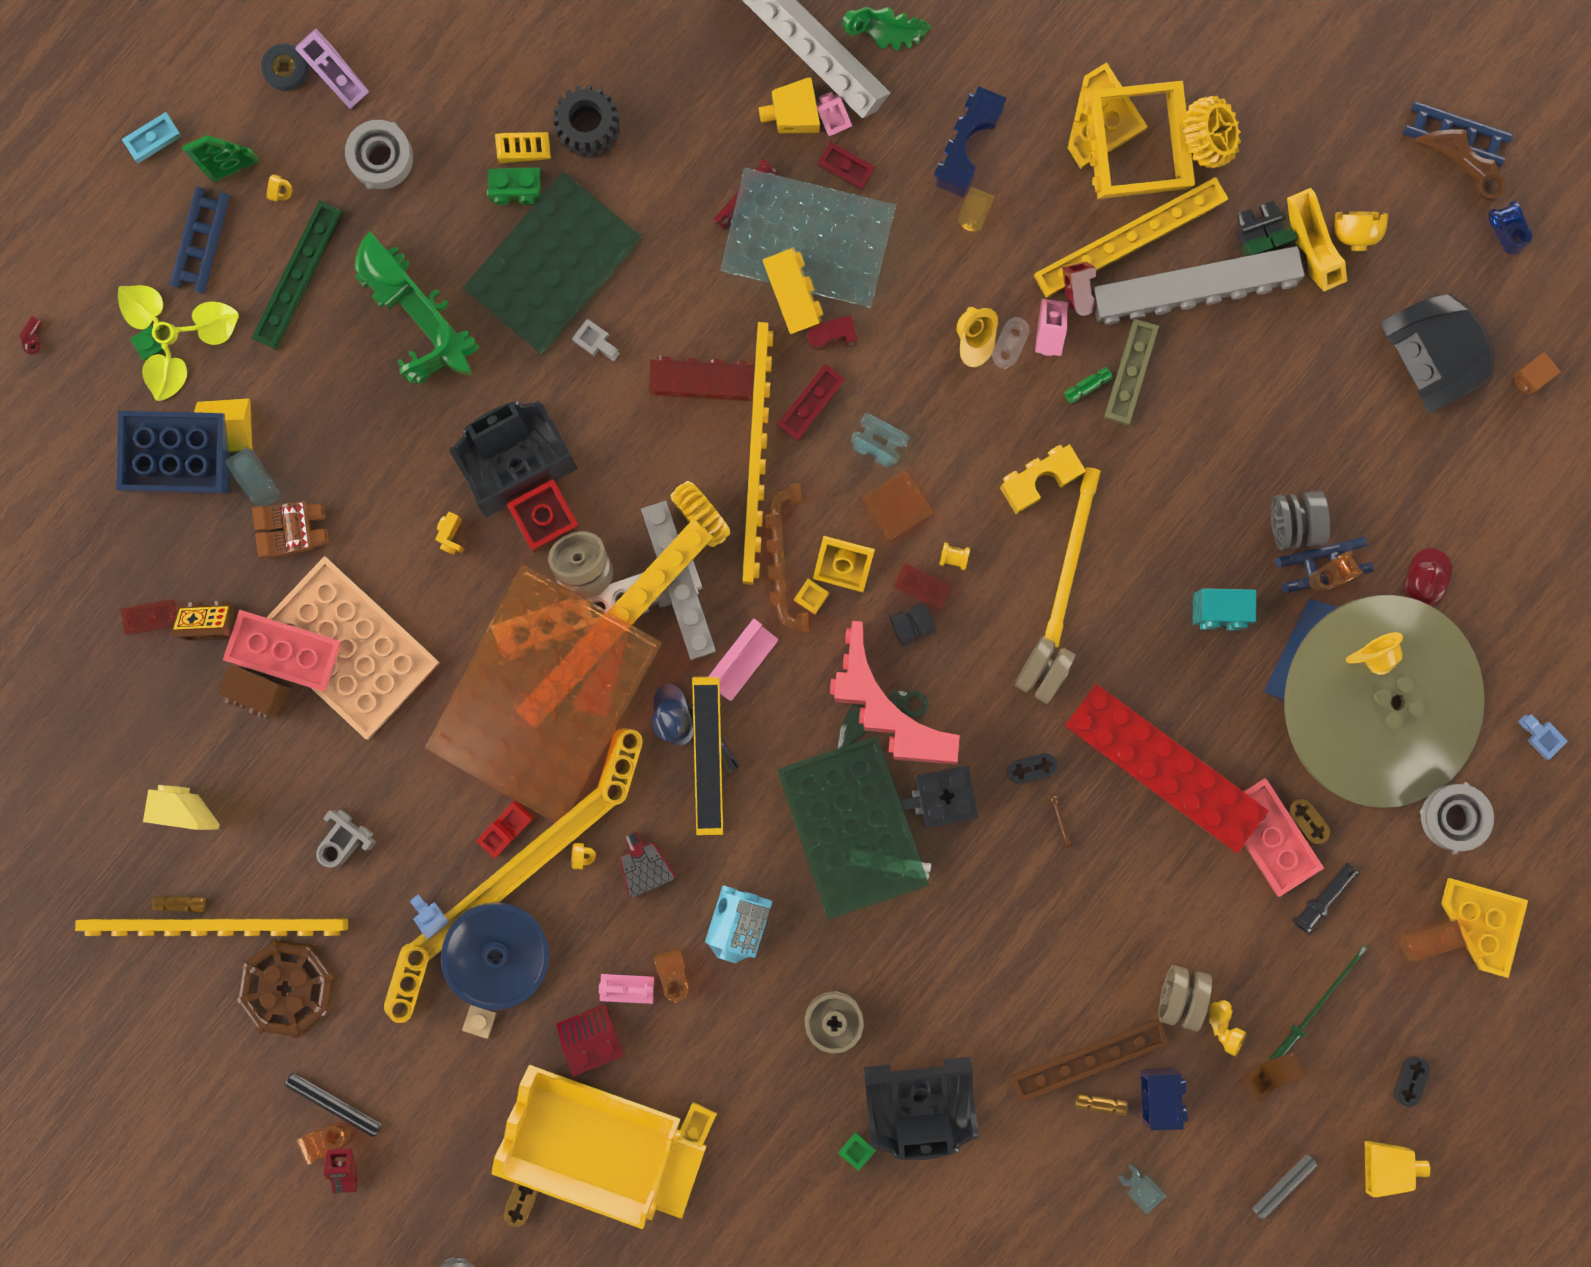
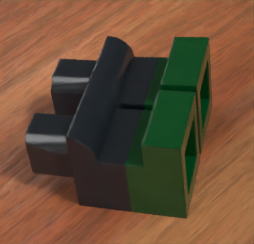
(1265, 234)

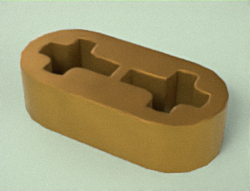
(1313, 817)
(513, 1201)

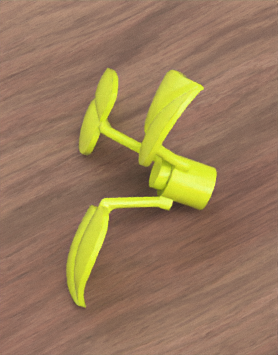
(166, 374)

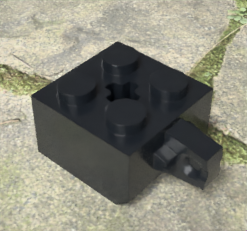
(927, 800)

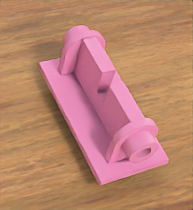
(626, 988)

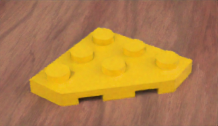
(1119, 116)
(1487, 922)

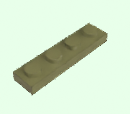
(1131, 372)

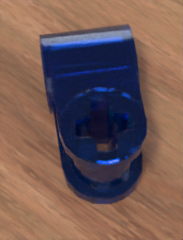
(1510, 222)

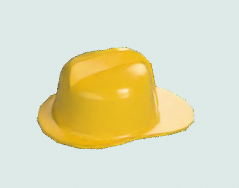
(977, 335)
(1380, 654)

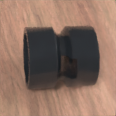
(912, 624)

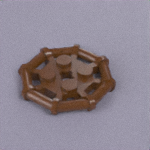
(272, 997)

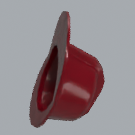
(1428, 576)

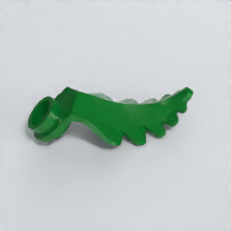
(885, 27)

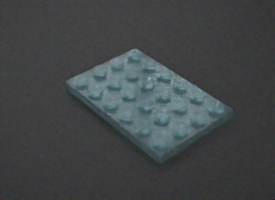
(834, 230)

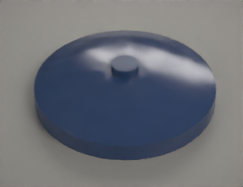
(495, 956)

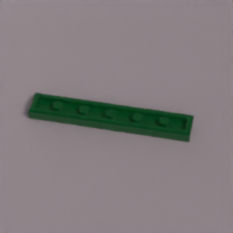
(297, 275)

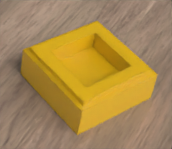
(811, 596)

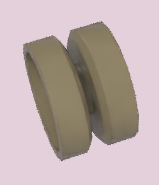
(581, 564)
(1048, 671)
(1185, 998)
(839, 1037)

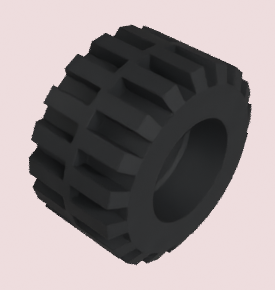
(580, 102)

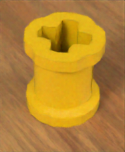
(954, 556)

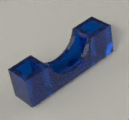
(982, 114)

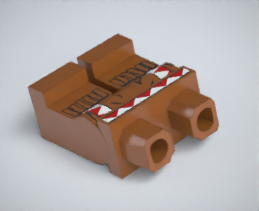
(290, 529)

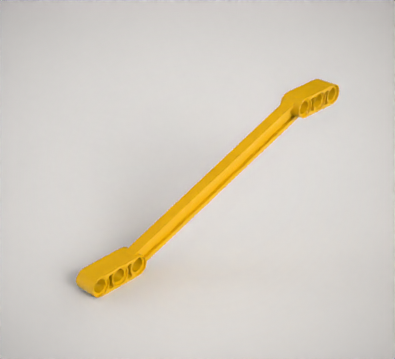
(519, 868)

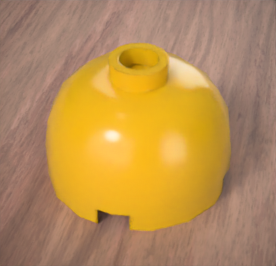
(1360, 228)

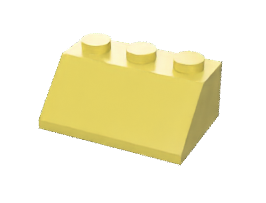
(178, 808)

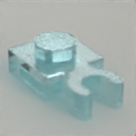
(1143, 1191)

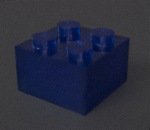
(1162, 1099)

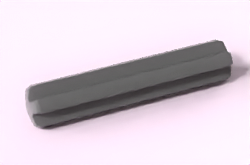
(1285, 1186)

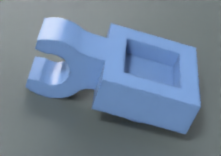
(1544, 737)
(430, 917)

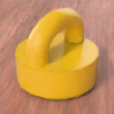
(274, 186)
(577, 856)

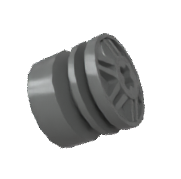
(1300, 520)

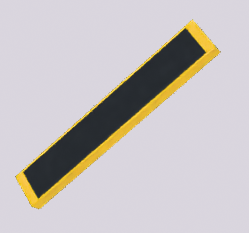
(707, 755)

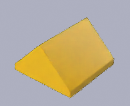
(237, 420)
(843, 564)

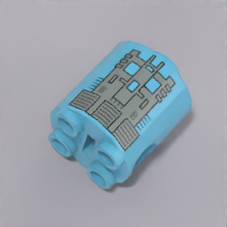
(737, 924)

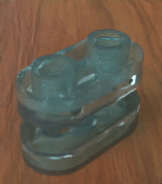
(865, 444)

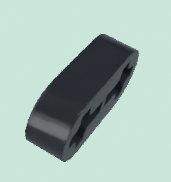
(1034, 774)
(1417, 1084)

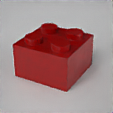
(543, 516)

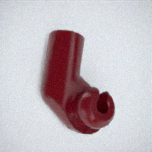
(29, 337)

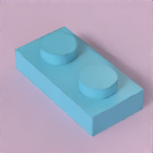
(151, 137)

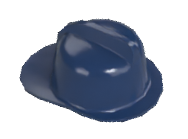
(672, 716)

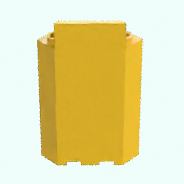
(596, 1150)

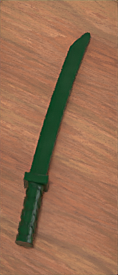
(1296, 1031)

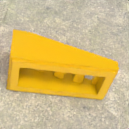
(513, 156)

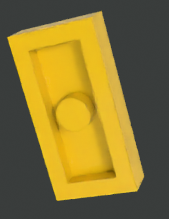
(697, 1123)

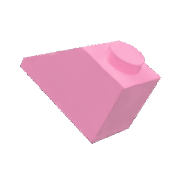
(1051, 327)

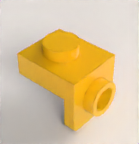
(447, 529)

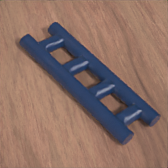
(1472, 127)
(193, 226)

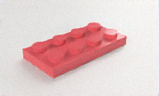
(282, 650)
(1278, 843)

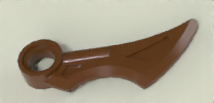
(1456, 147)

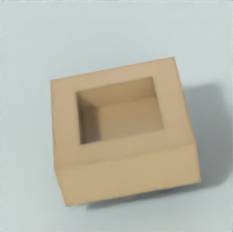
(479, 1021)

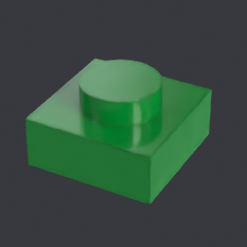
(146, 344)
(856, 1151)

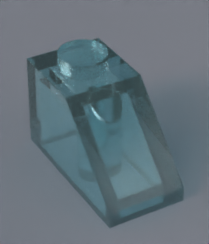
(253, 477)

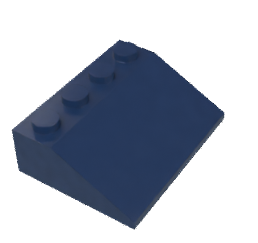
(172, 452)

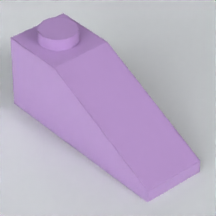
(331, 68)

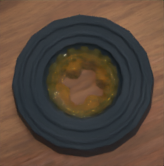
(271, 66)

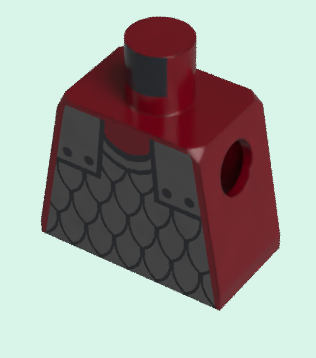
(644, 866)

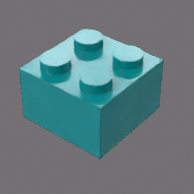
(1224, 608)

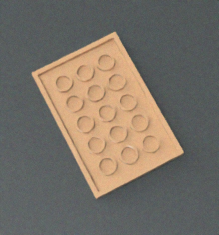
(377, 657)

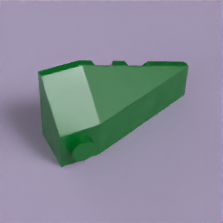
(219, 157)

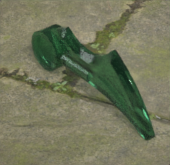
(853, 730)

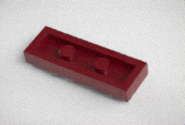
(811, 402)

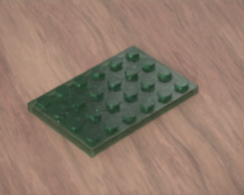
(552, 263)
(852, 828)

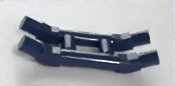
(1309, 556)

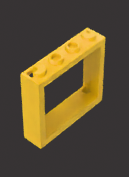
(1099, 157)

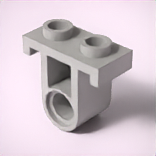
(344, 838)

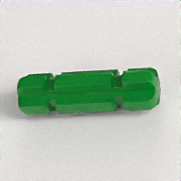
(1088, 385)

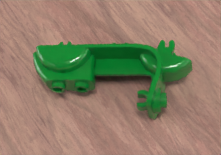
(391, 285)

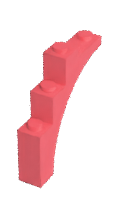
(911, 739)

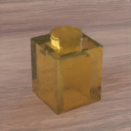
(975, 209)

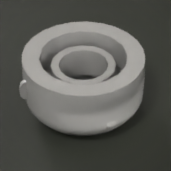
(368, 138)
(1477, 811)

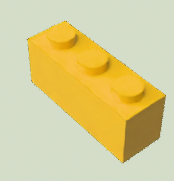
(793, 290)

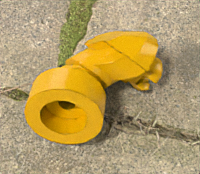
(1219, 1018)

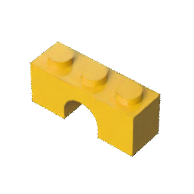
(1061, 465)

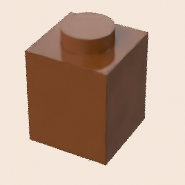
(1535, 374)

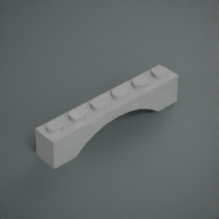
(682, 589)

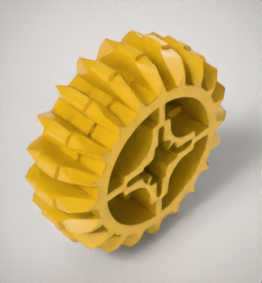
(1211, 132)
(696, 506)

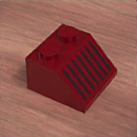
(589, 1040)

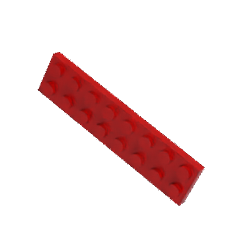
(1167, 768)

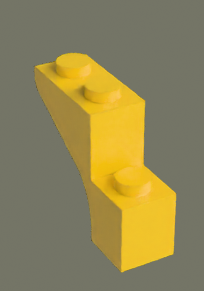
(1323, 260)

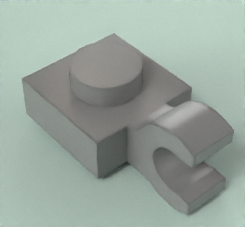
(593, 339)

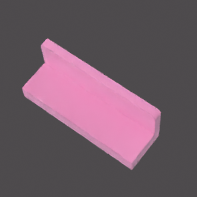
(743, 659)

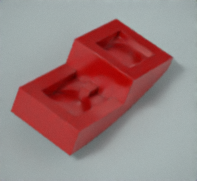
(505, 829)

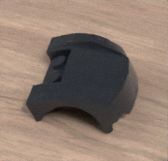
(1442, 348)
(510, 452)
(921, 1110)

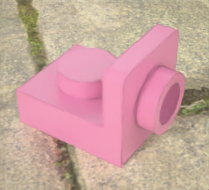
(833, 113)

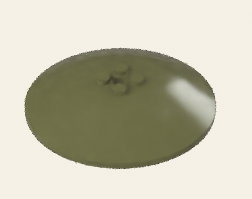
(1344, 712)

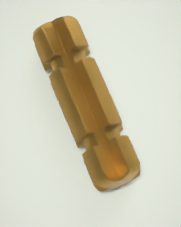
(176, 903)
(1101, 1104)

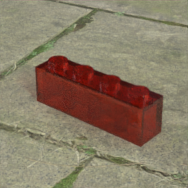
(701, 379)

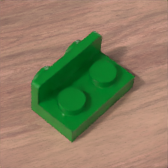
(514, 185)

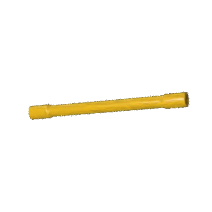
(1087, 490)

